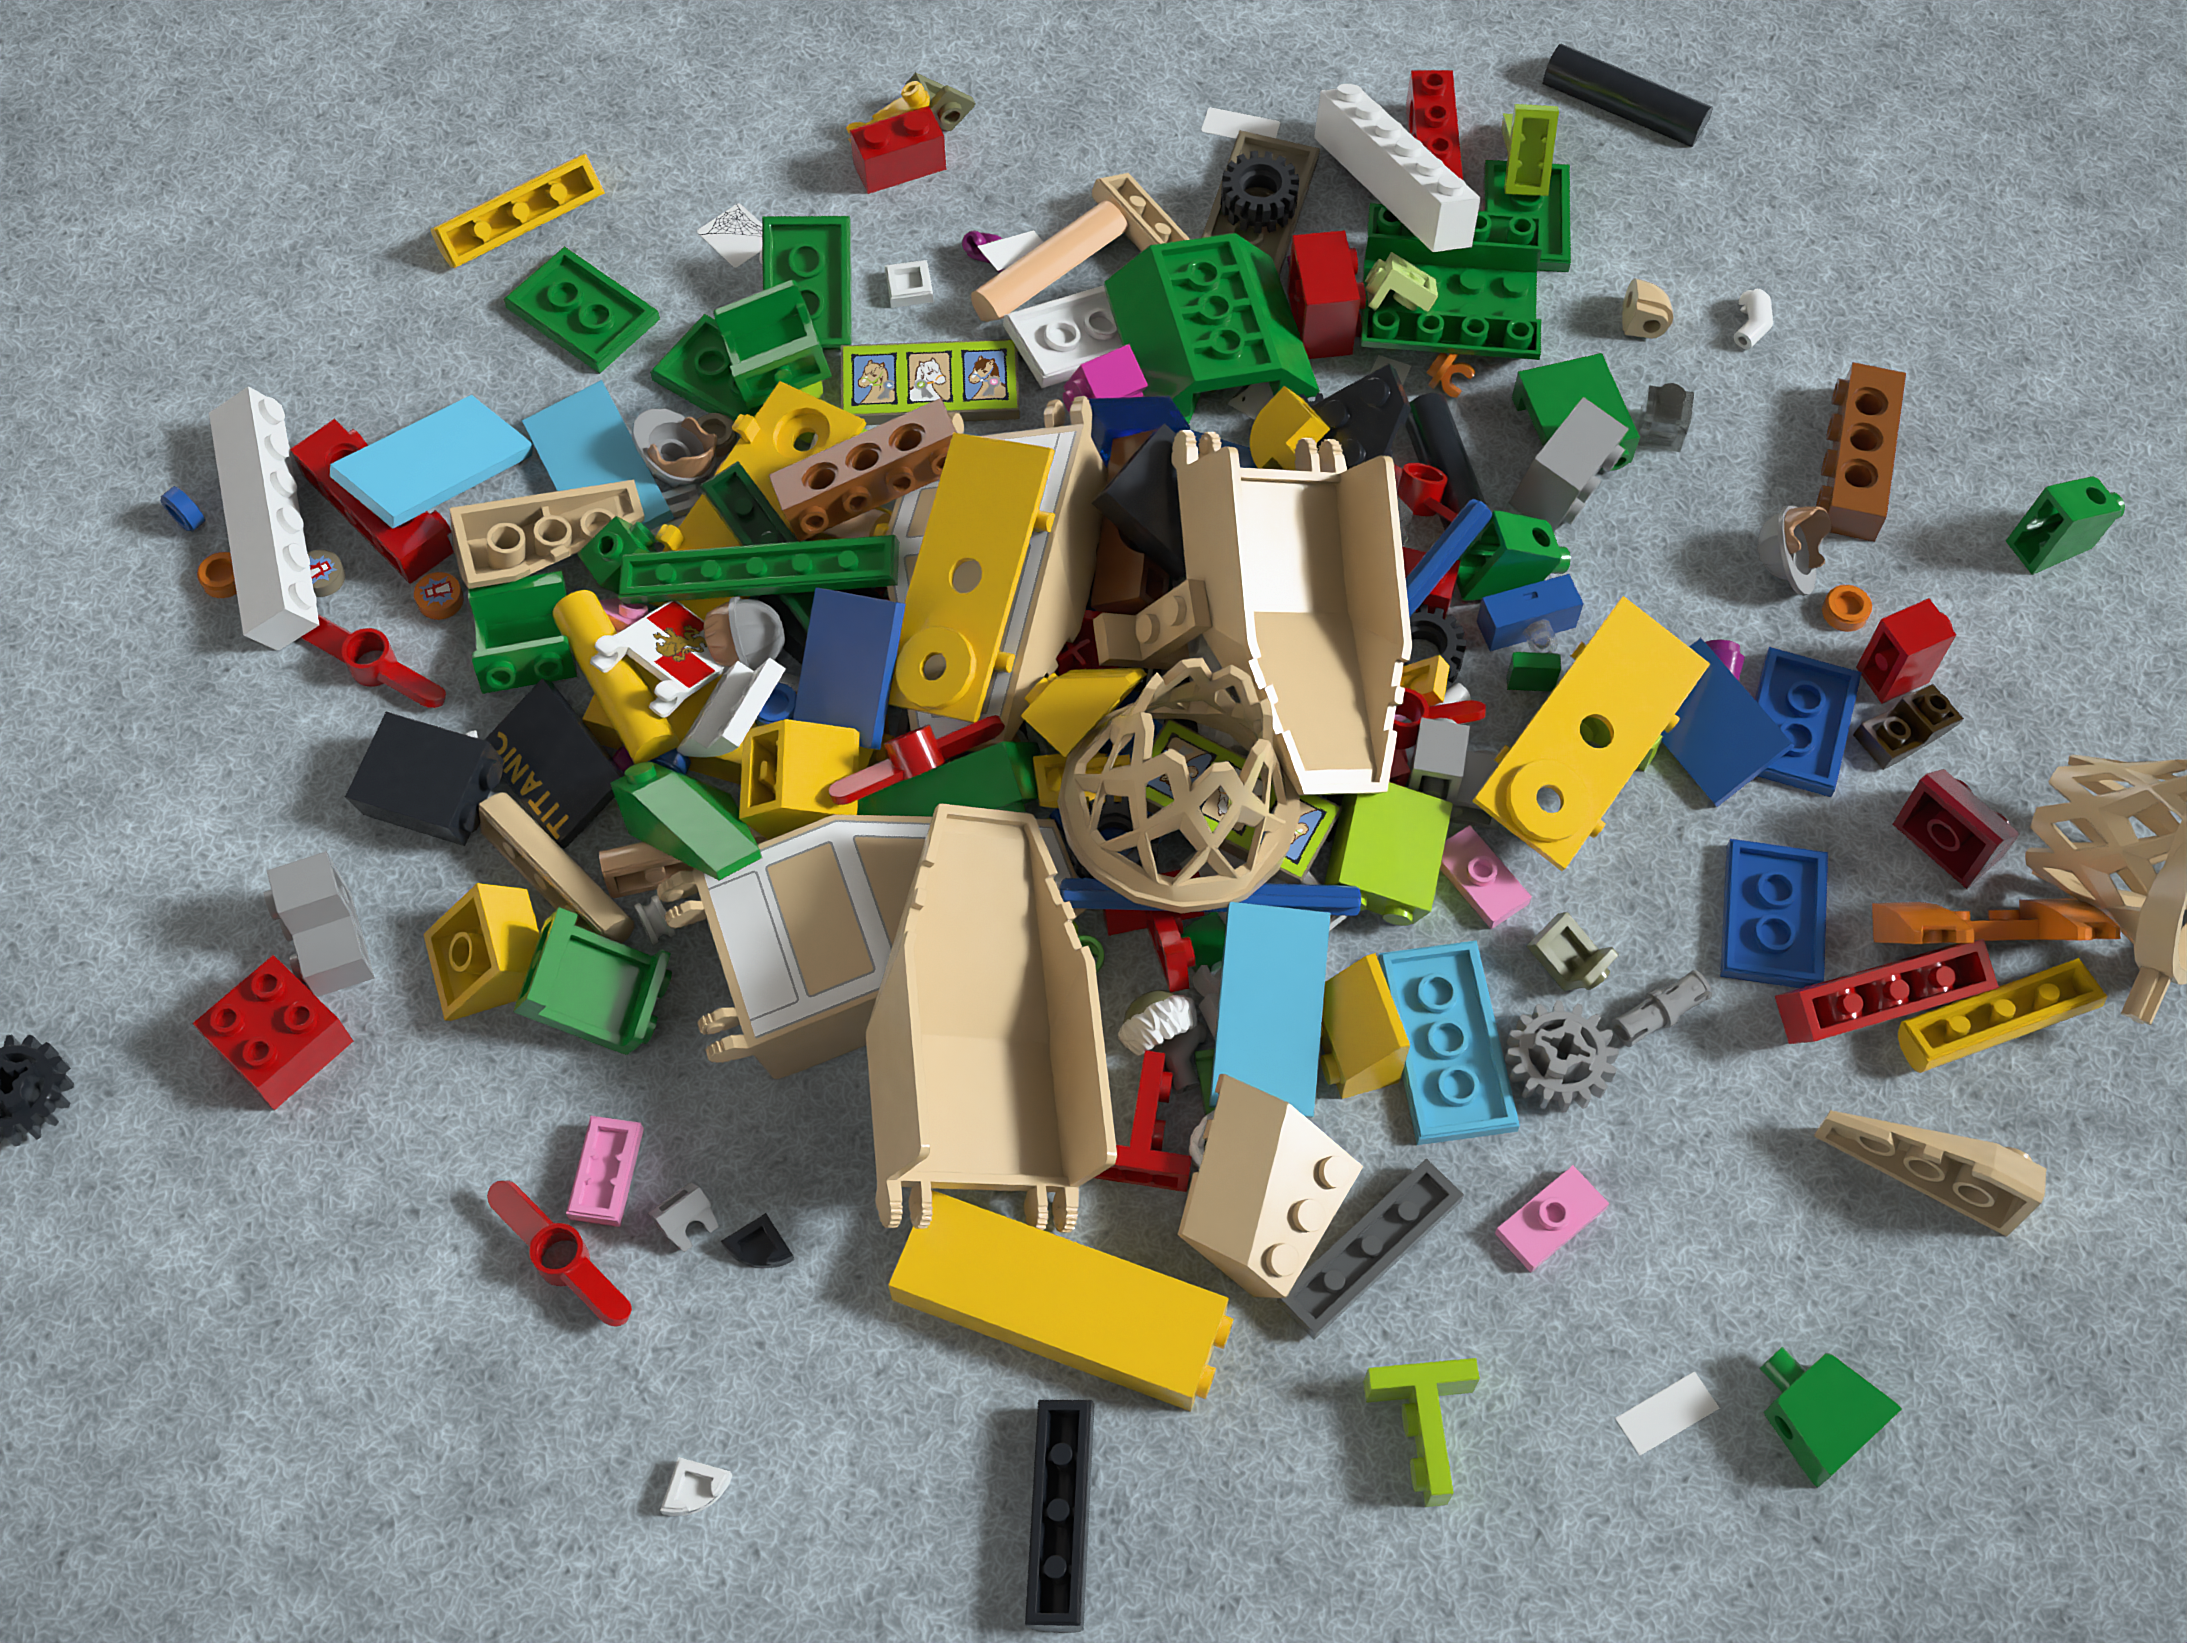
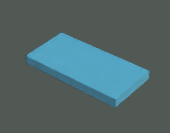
(590, 445)
(431, 461)
(1272, 1001)
(1455, 1055)

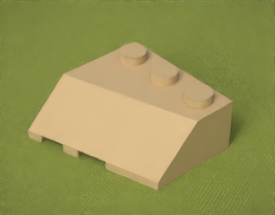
(1263, 1189)

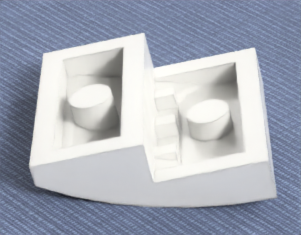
(731, 710)

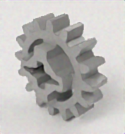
(1582, 1063)

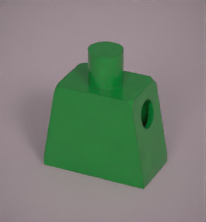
(2064, 522)
(1510, 555)
(1824, 1412)

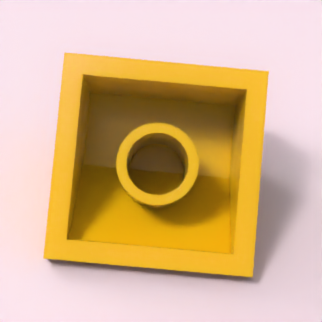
(1075, 703)
(482, 949)
(1361, 1030)

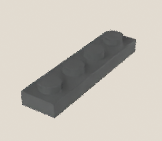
(1370, 1248)

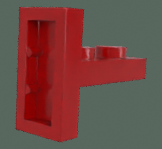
(1164, 928)
(1144, 1160)

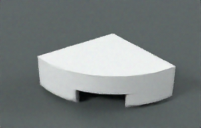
(693, 1487)

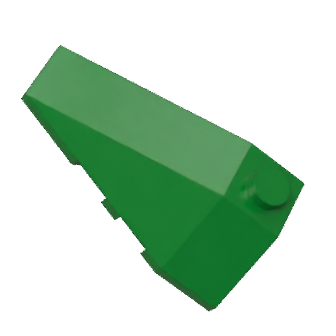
(988, 779)
(685, 819)

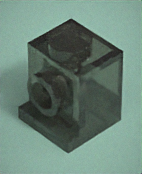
(1665, 405)

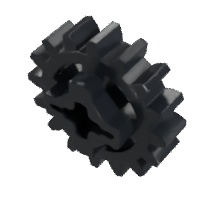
(35, 1086)

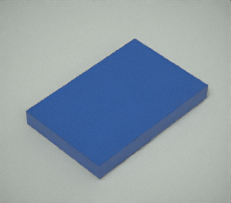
(849, 663)
(1814, 710)
(1723, 732)
(1774, 914)

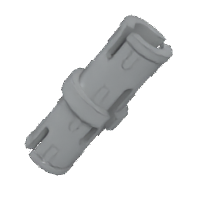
(1661, 1008)

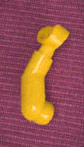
(912, 98)

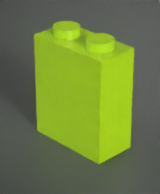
(1391, 851)

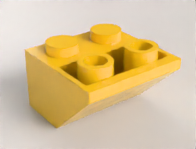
(790, 774)

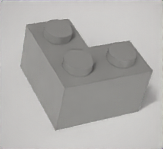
(1567, 466)
(1450, 772)
(321, 921)

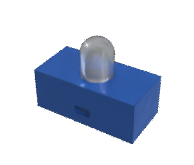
(1530, 614)

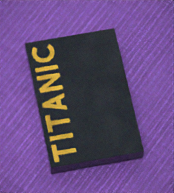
(554, 763)

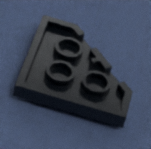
(1365, 415)

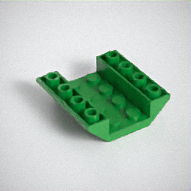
(1482, 290)
(1208, 319)

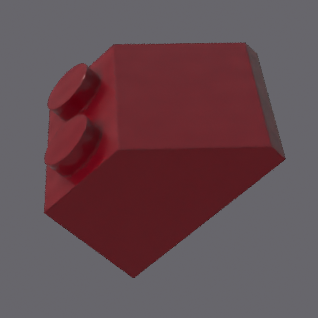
(1955, 827)

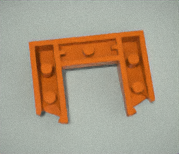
(2033, 921)

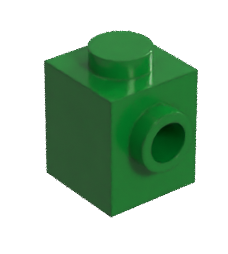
(605, 550)

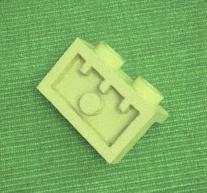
(1410, 284)

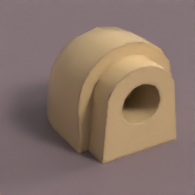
(1646, 310)

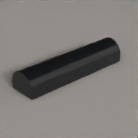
(1627, 95)
(1440, 446)
(1060, 1516)

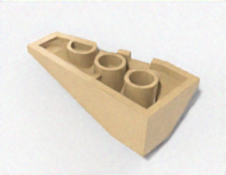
(527, 533)
(1968, 1174)

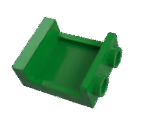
(771, 342)
(1557, 388)
(518, 633)
(593, 985)

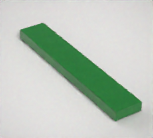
(759, 569)

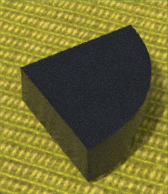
(758, 1245)

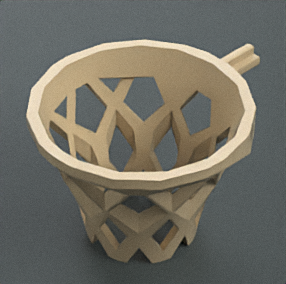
(1211, 705)
(2156, 904)

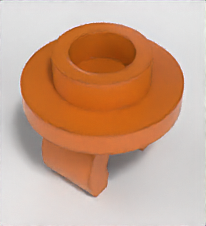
(1444, 368)

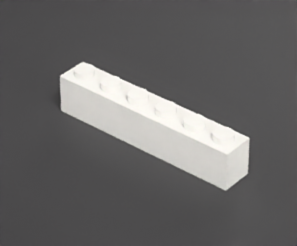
(1397, 168)
(263, 519)

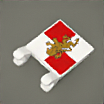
(670, 647)

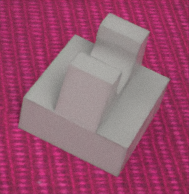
(679, 1210)

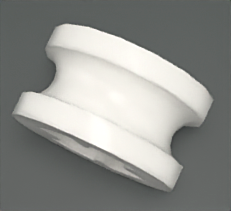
(653, 920)

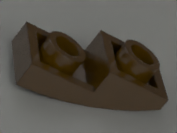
(1908, 726)

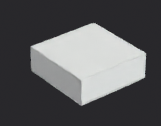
(909, 284)

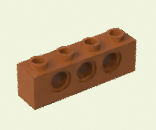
(1862, 450)
(865, 470)

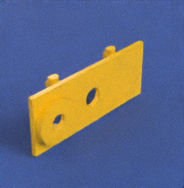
(762, 450)
(982, 515)
(1630, 679)

